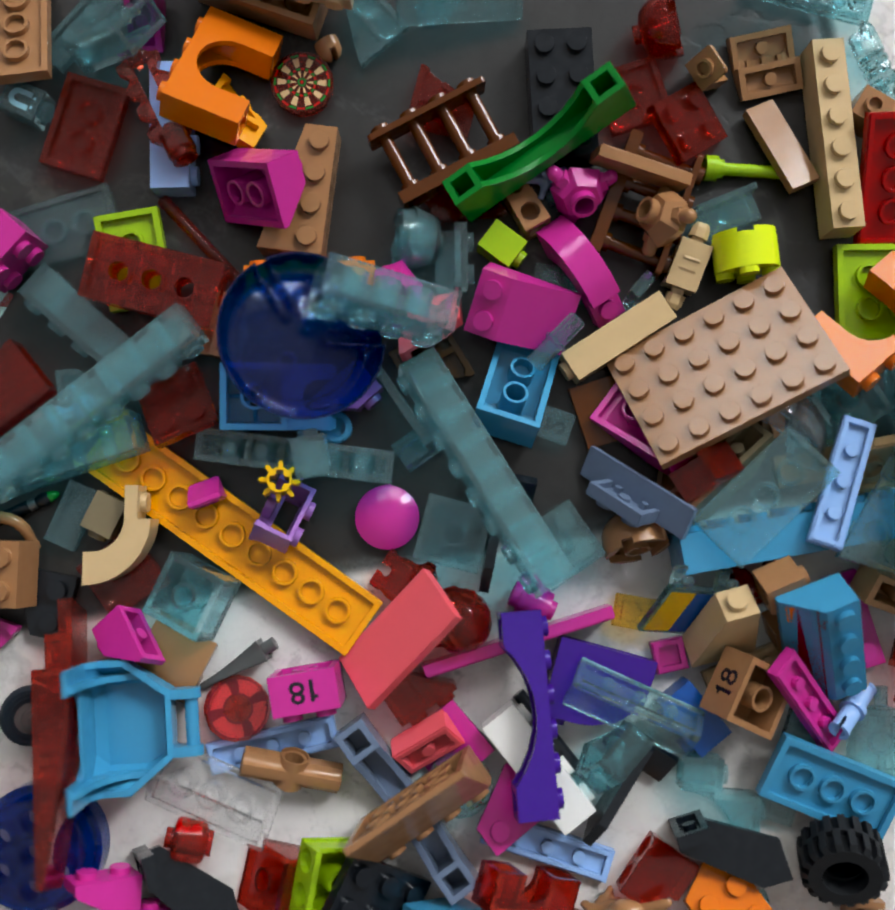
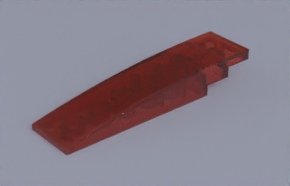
(55, 744)

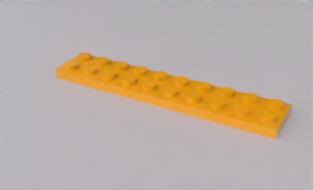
(294, 582)

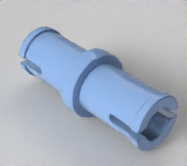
(852, 711)

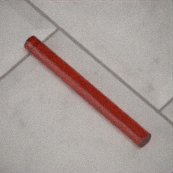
(195, 234)

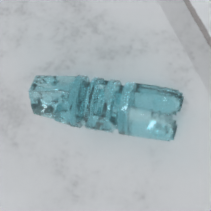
(873, 61)

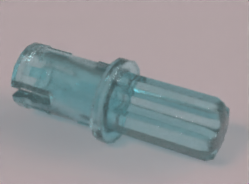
(556, 341)

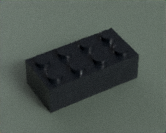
(554, 68)

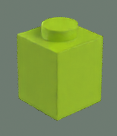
(503, 246)

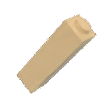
(616, 338)

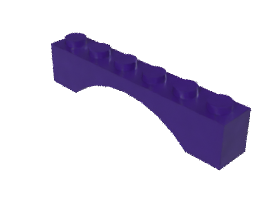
(535, 784)

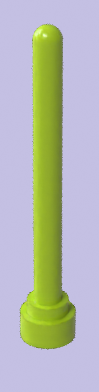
(718, 168)

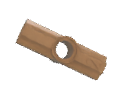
(291, 769)

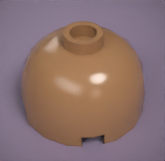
(627, 543)

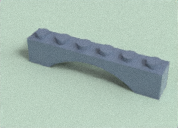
(439, 850)

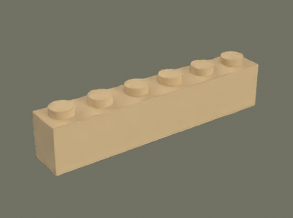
(832, 139)

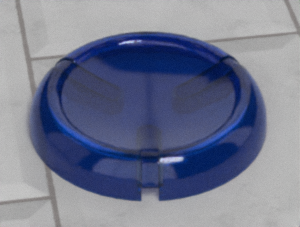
(285, 353)

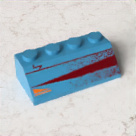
(827, 633)

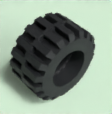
(842, 860)

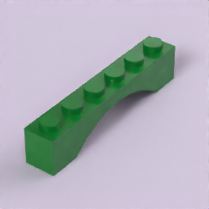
(591, 108)

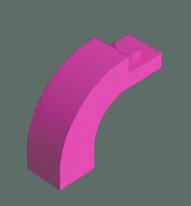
(584, 267)

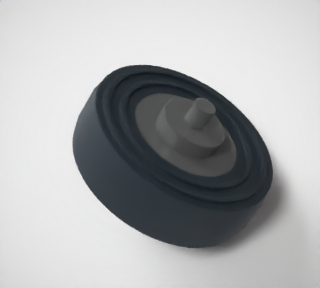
(17, 716)

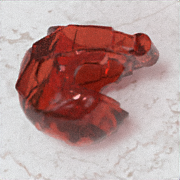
(475, 625)

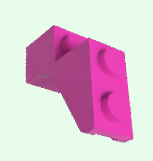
(111, 888)

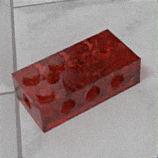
(112, 253)

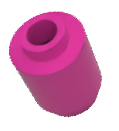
(521, 600)

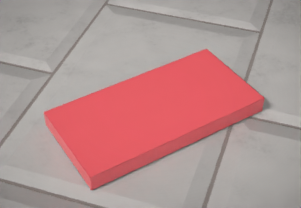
(400, 638)

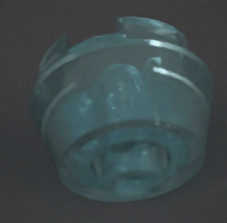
(416, 237)

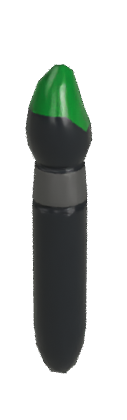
(42, 500)

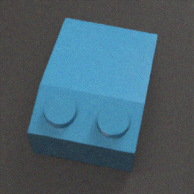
(514, 395)

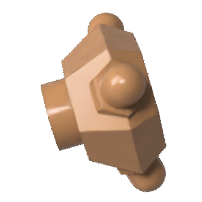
(663, 219)

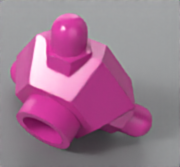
(579, 190)

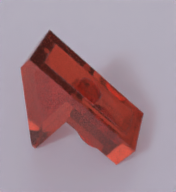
(707, 471)

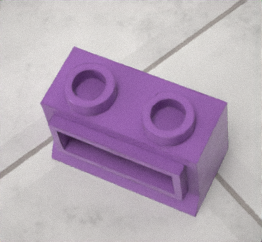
(262, 527)

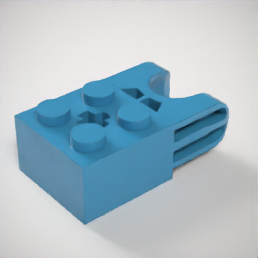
(240, 414)

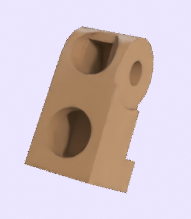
(527, 211)

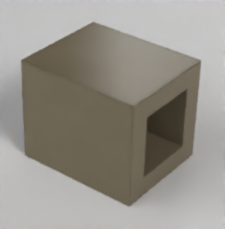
(104, 516)

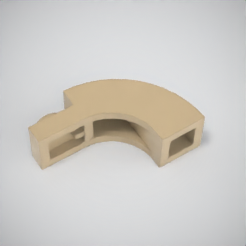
(131, 544)

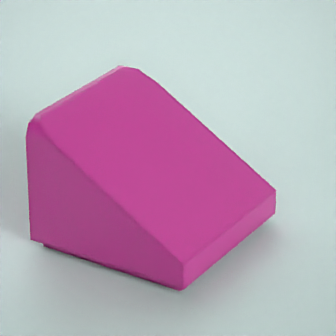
(205, 493)

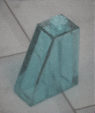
(116, 36)

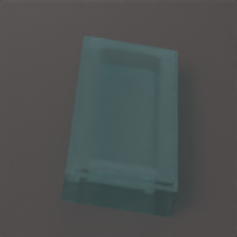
(65, 524)

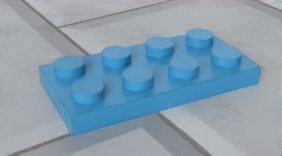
(827, 784)

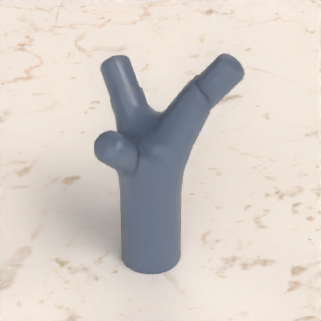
(544, 182)

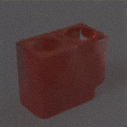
(656, 871)

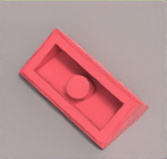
(426, 742)

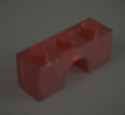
(503, 888)

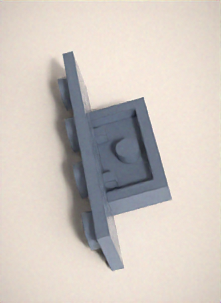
(634, 496)

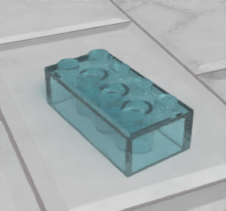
(383, 301)

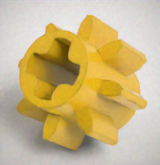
(272, 475)

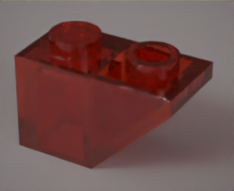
(417, 695)

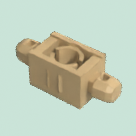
(688, 265)

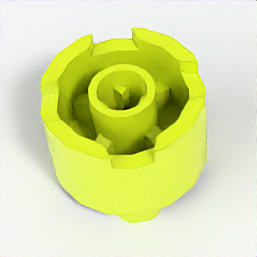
(745, 253)

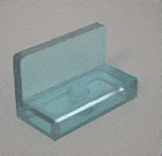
(729, 210)

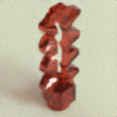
(173, 136)

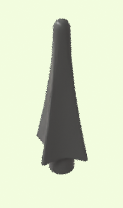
(254, 655)

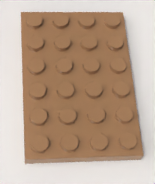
(726, 367)

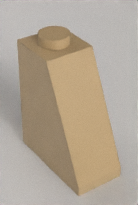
(726, 619)

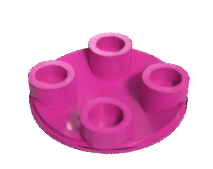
(387, 517)

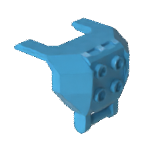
(125, 728)

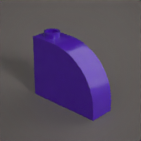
(567, 655)

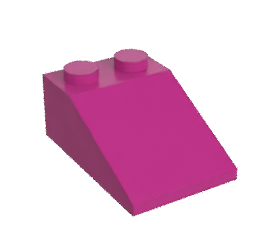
(517, 307)
(617, 420)

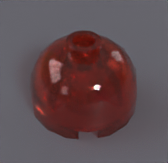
(659, 30)

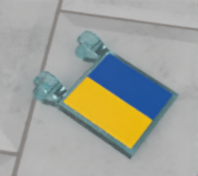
(682, 601)

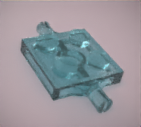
(874, 737)

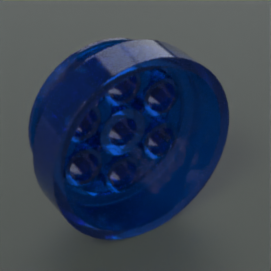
(87, 849)

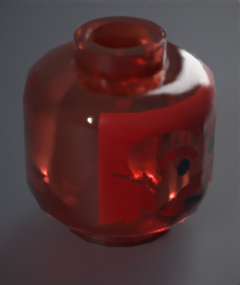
(189, 840)

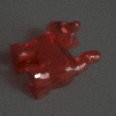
(401, 574)

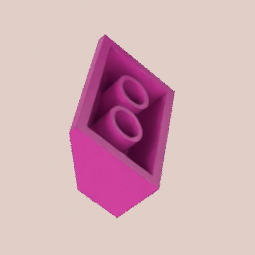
(258, 185)

